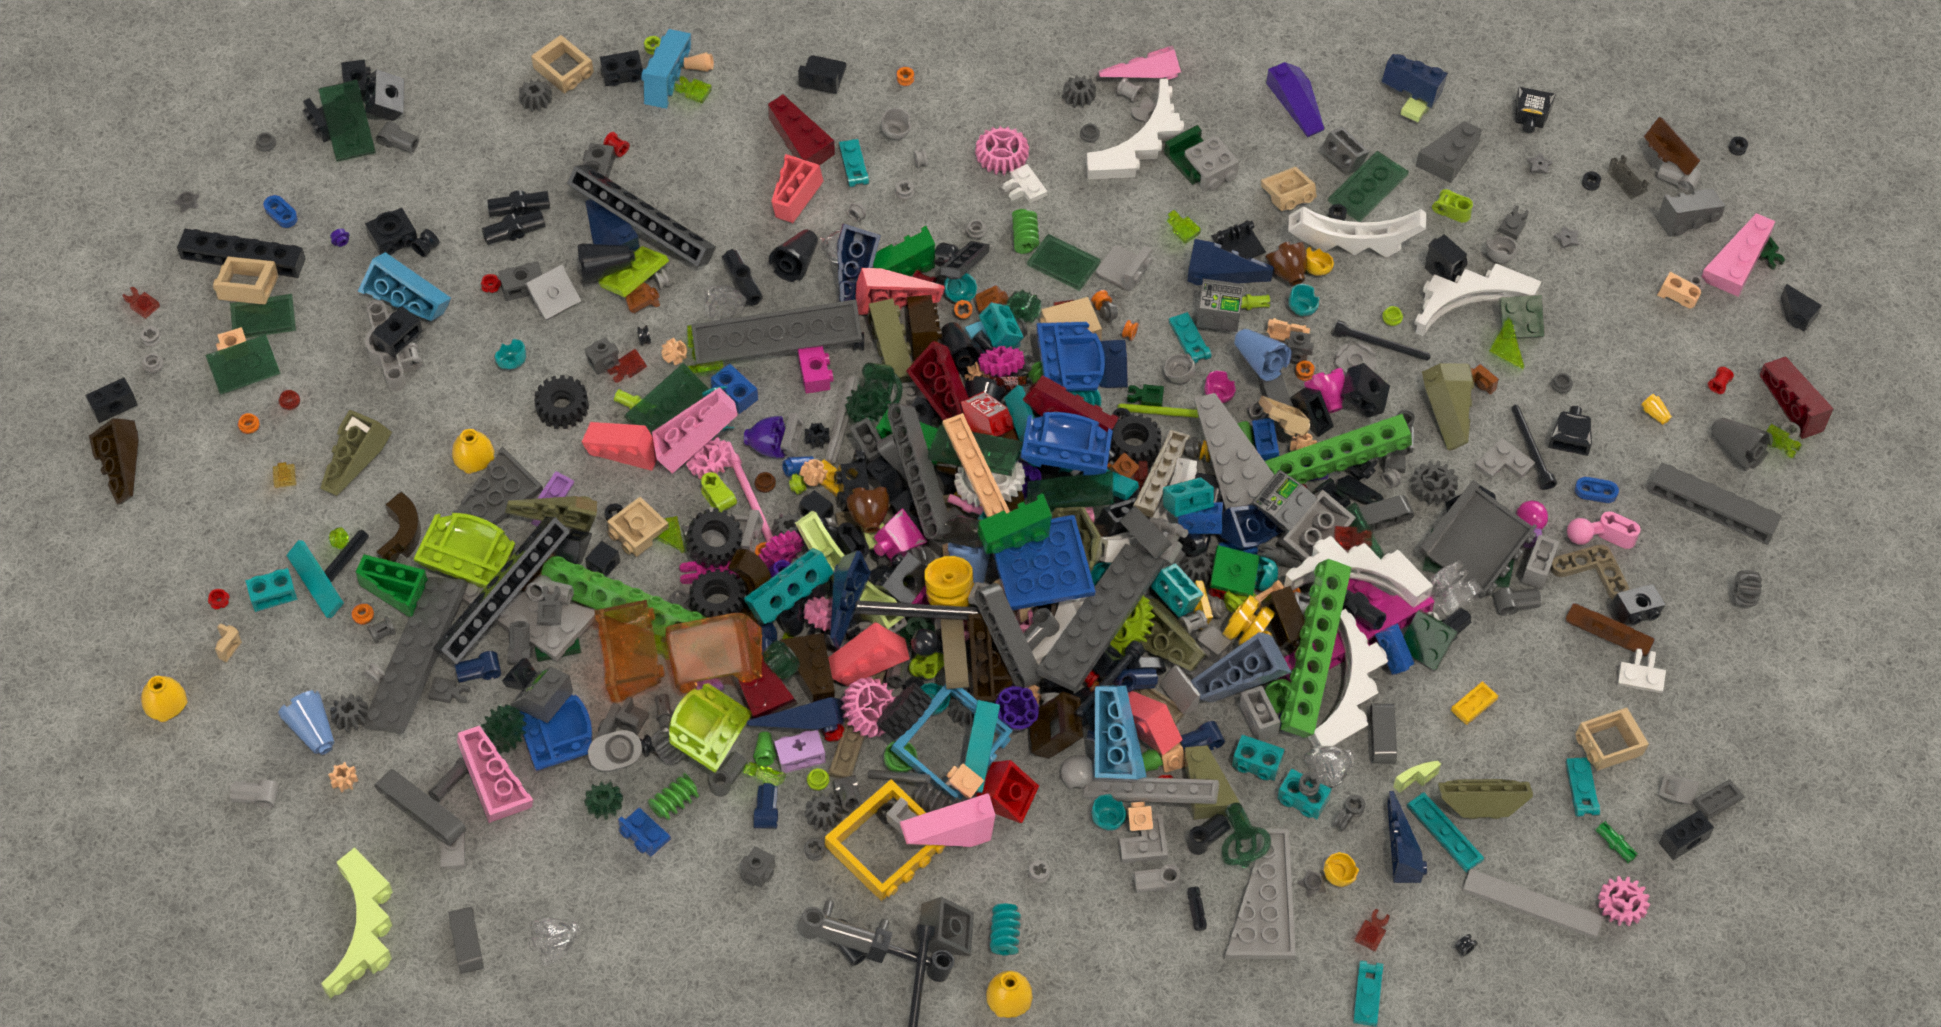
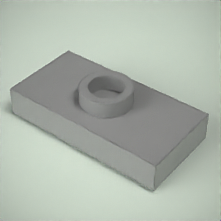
(454, 855)

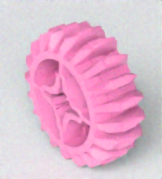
(1002, 156)
(867, 693)

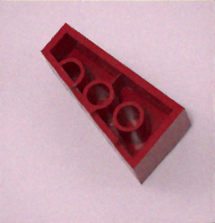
(939, 380)
(1052, 397)
(767, 694)

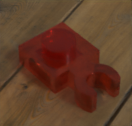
(141, 304)
(629, 364)
(1010, 381)
(1141, 474)
(1348, 537)
(1372, 933)

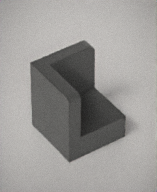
(1395, 460)
(631, 717)

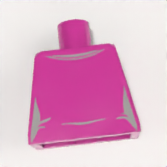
(898, 535)

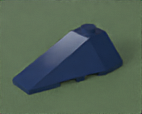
(610, 228)
(854, 251)
(1214, 263)
(1115, 364)
(1247, 526)
(849, 583)
(816, 715)
(1405, 851)

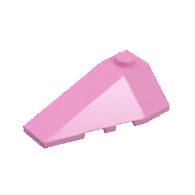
(1157, 65)
(955, 825)

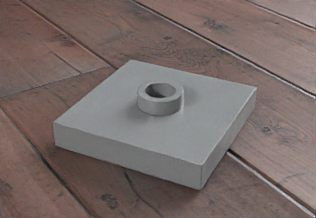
(552, 292)

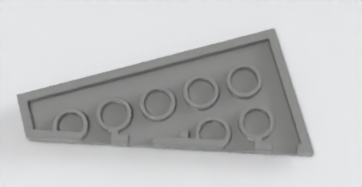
(1235, 461)
(547, 638)
(1266, 914)

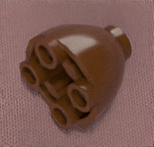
(1289, 262)
(868, 507)

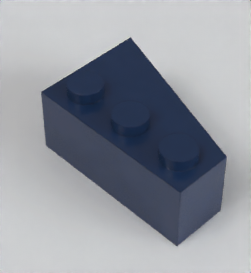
(1415, 78)

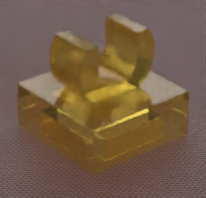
(284, 475)

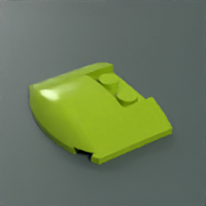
(464, 548)
(707, 725)

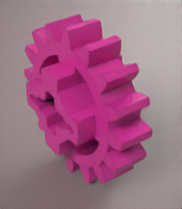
(1001, 361)
(781, 548)

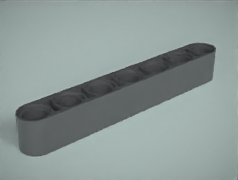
(919, 470)

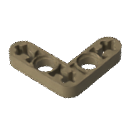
(1599, 563)

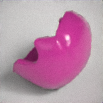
(1218, 382)
(1533, 513)

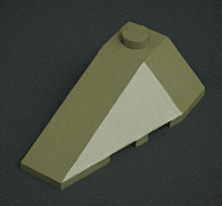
(1450, 397)
(357, 446)
(571, 511)
(1170, 638)

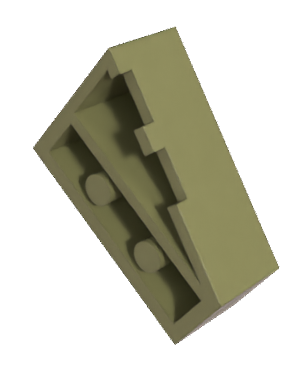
(1202, 765)

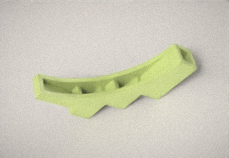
(817, 537)
(371, 922)

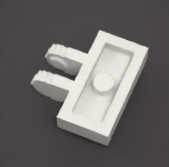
(1027, 185)
(1641, 676)

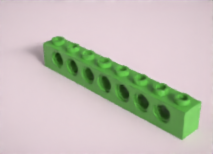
(1335, 447)
(593, 596)
(1324, 639)

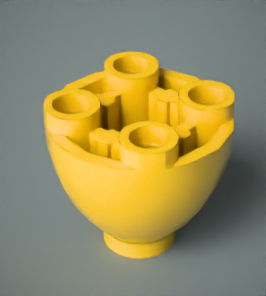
(472, 451)
(163, 698)
(1008, 1000)

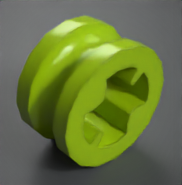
(648, 43)

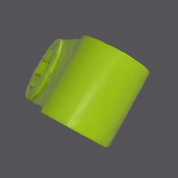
(1454, 206)
(717, 492)
(926, 666)

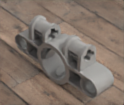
(392, 366)

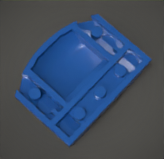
(1071, 355)
(1066, 442)
(561, 738)

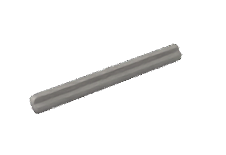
(840, 423)

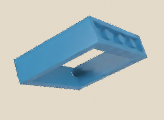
(970, 703)

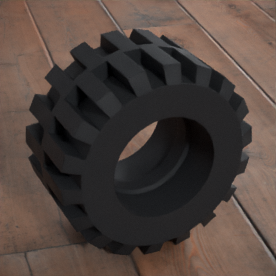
(1137, 428)
(718, 522)
(717, 583)

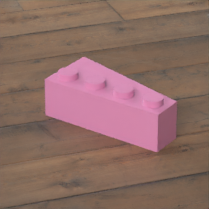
(1737, 259)
(692, 429)
(494, 782)

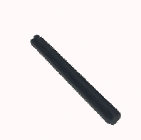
(914, 610)

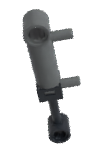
(871, 942)

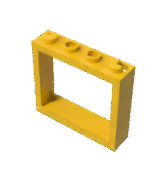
(860, 816)

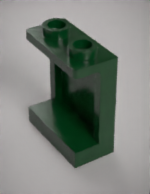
(1175, 152)

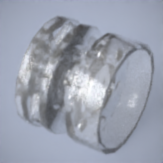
(1453, 588)

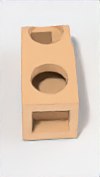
(1680, 290)

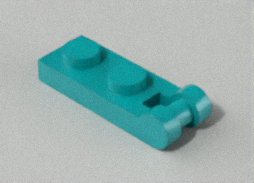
(853, 162)
(1189, 337)
(1582, 786)
(1368, 994)

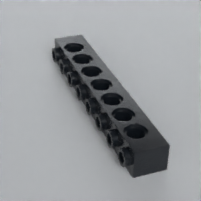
(641, 215)
(501, 590)

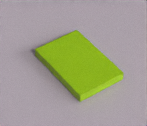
(629, 279)

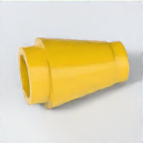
(1656, 408)

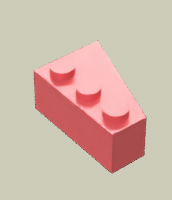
(795, 187)
(621, 443)
(868, 654)
(1154, 723)

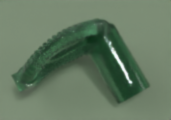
(883, 373)
(1243, 830)

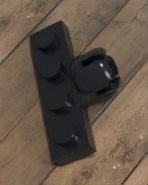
(956, 261)

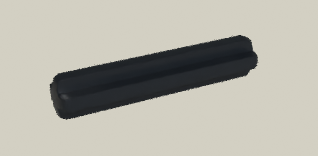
(346, 554)

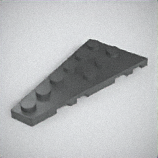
(500, 483)

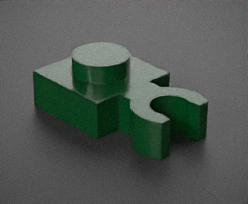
(1770, 253)
(1150, 395)

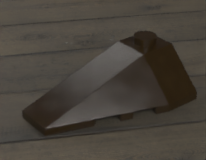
(117, 450)

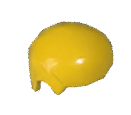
(1319, 262)
(1340, 869)

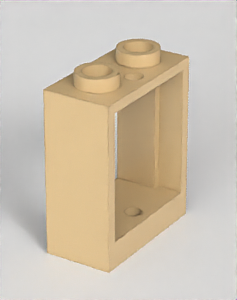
(553, 51)
(246, 293)
(1628, 729)

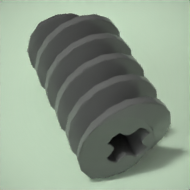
(928, 800)

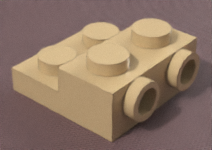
(1289, 188)
(1288, 417)
(636, 527)

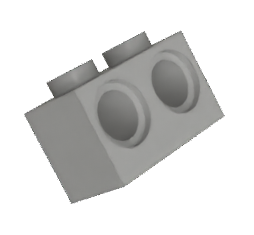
(1540, 562)

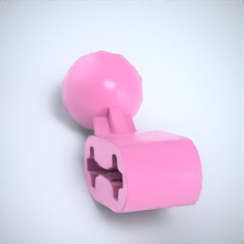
(1611, 528)

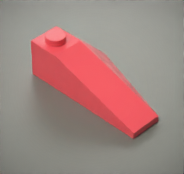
(880, 285)

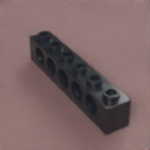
(216, 247)

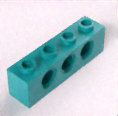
(777, 586)

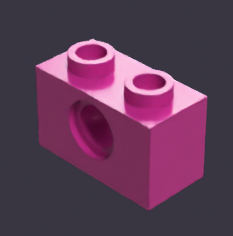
(813, 379)

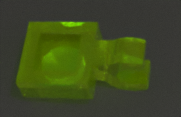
(1183, 228)
(1782, 440)

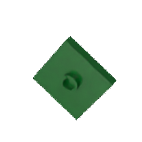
(1234, 571)

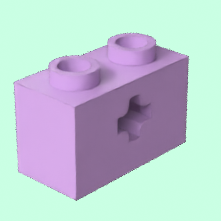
(791, 759)

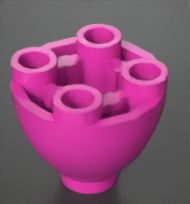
(1330, 387)

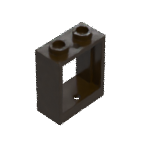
(1287, 619)
(1070, 725)

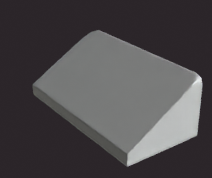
(1181, 690)

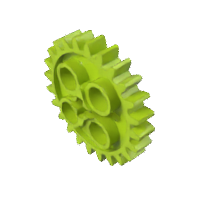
(1135, 627)

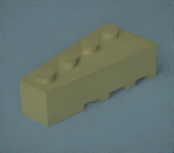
(890, 334)

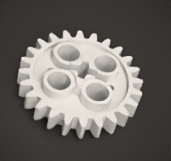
(1007, 484)

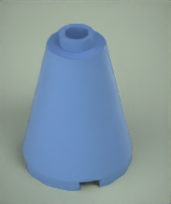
(1263, 353)
(975, 556)
(309, 721)

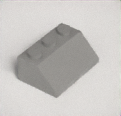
(1315, 525)

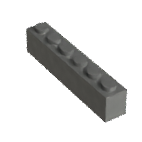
(1714, 503)

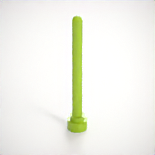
(1157, 410)

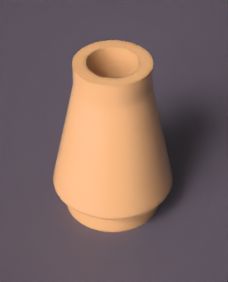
(699, 62)

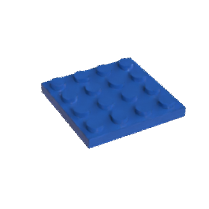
(1046, 569)

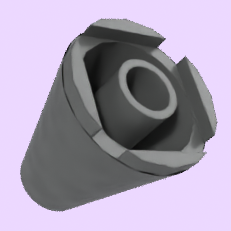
(1742, 441)

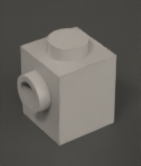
(1214, 644)

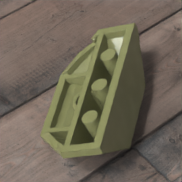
(1089, 534)
(1485, 796)

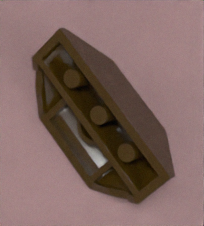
(985, 665)

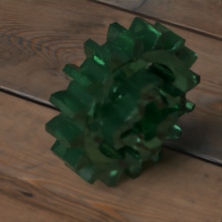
(867, 402)
(503, 728)

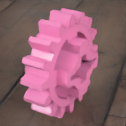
(719, 457)
(819, 612)
(1621, 903)

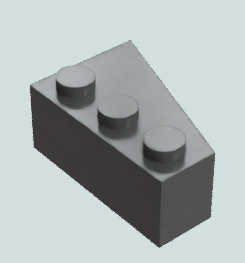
(1449, 152)
(1689, 211)

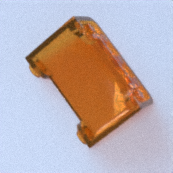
(629, 649)
(714, 650)

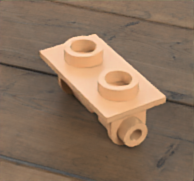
(1280, 330)

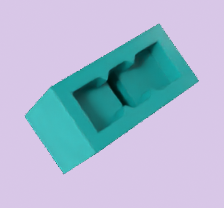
(1001, 326)
(1188, 497)
(1177, 590)
(272, 594)
(1260, 753)
(1301, 801)

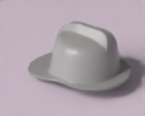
(614, 750)

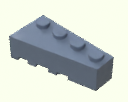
(1243, 668)

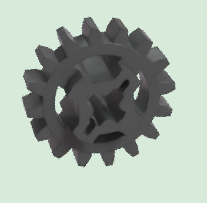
(1434, 482)

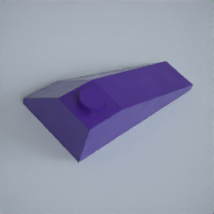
(1296, 96)

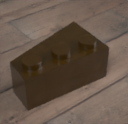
(923, 323)
(814, 667)

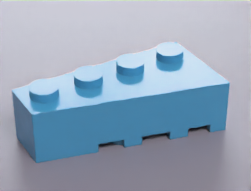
(665, 67)
(402, 287)
(1116, 735)

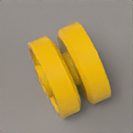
(949, 581)
(1245, 620)

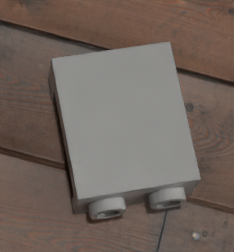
(751, 530)

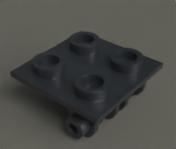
(1240, 239)

